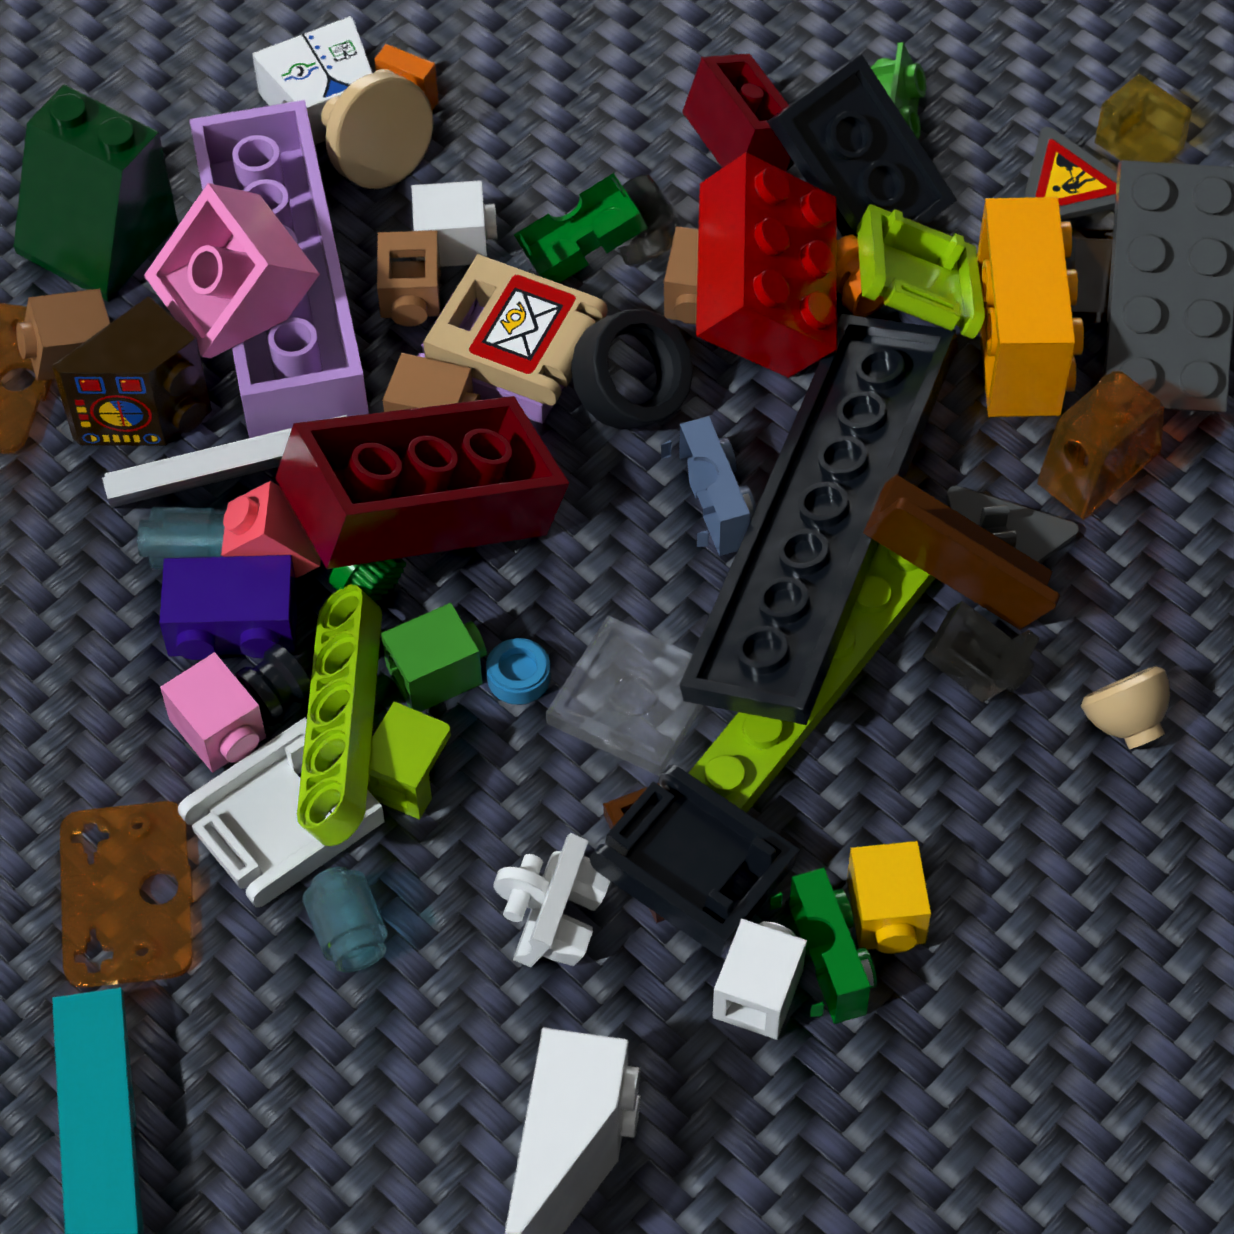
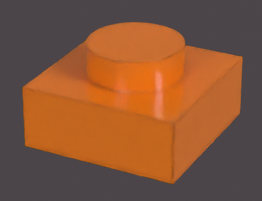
(410, 67)

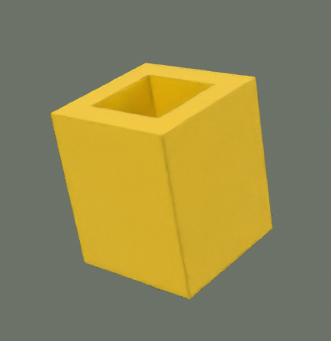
(888, 896)

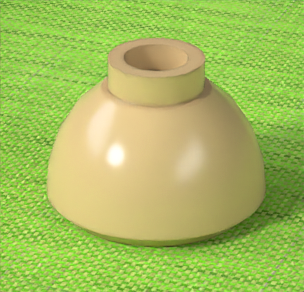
(1131, 706)

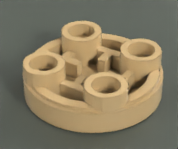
(378, 129)

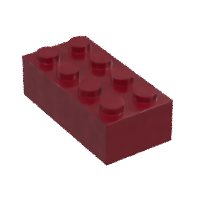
(420, 481)

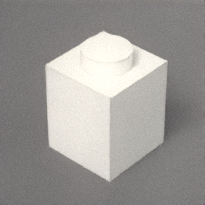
(458, 217)
(759, 977)

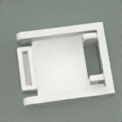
(252, 819)

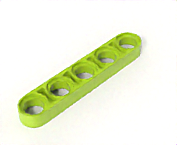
(345, 633)

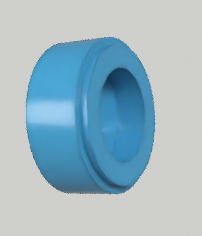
(518, 671)

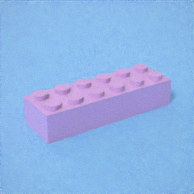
(312, 359)

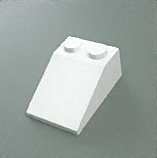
(572, 1129)

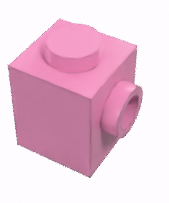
(214, 713)

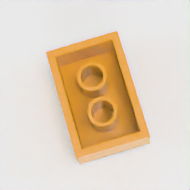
(1027, 307)

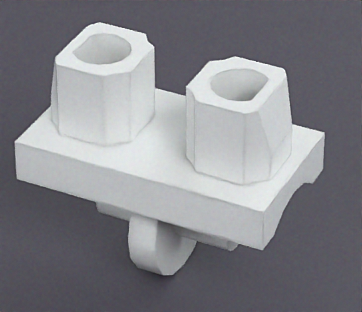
(547, 929)

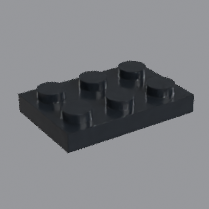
(860, 149)

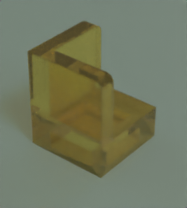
(1143, 123)

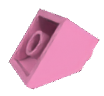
(230, 270)

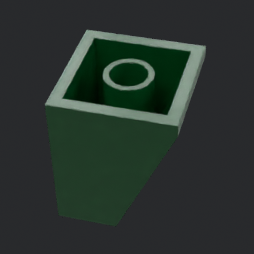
(91, 193)

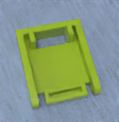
(937, 289)

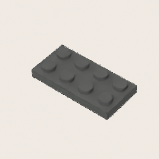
(1173, 282)

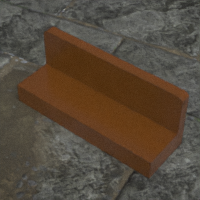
(960, 553)

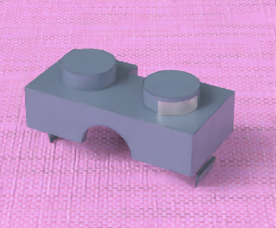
(711, 478)

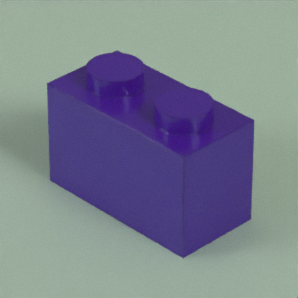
(228, 605)

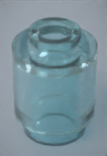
(180, 534)
(345, 919)

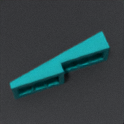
(96, 1114)

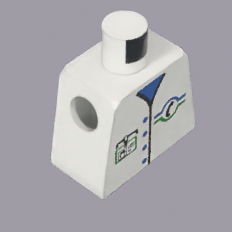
(312, 69)

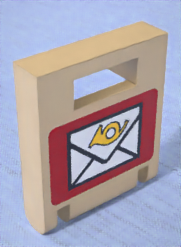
(521, 333)

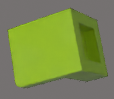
(403, 756)

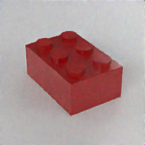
(767, 266)

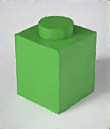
(434, 657)

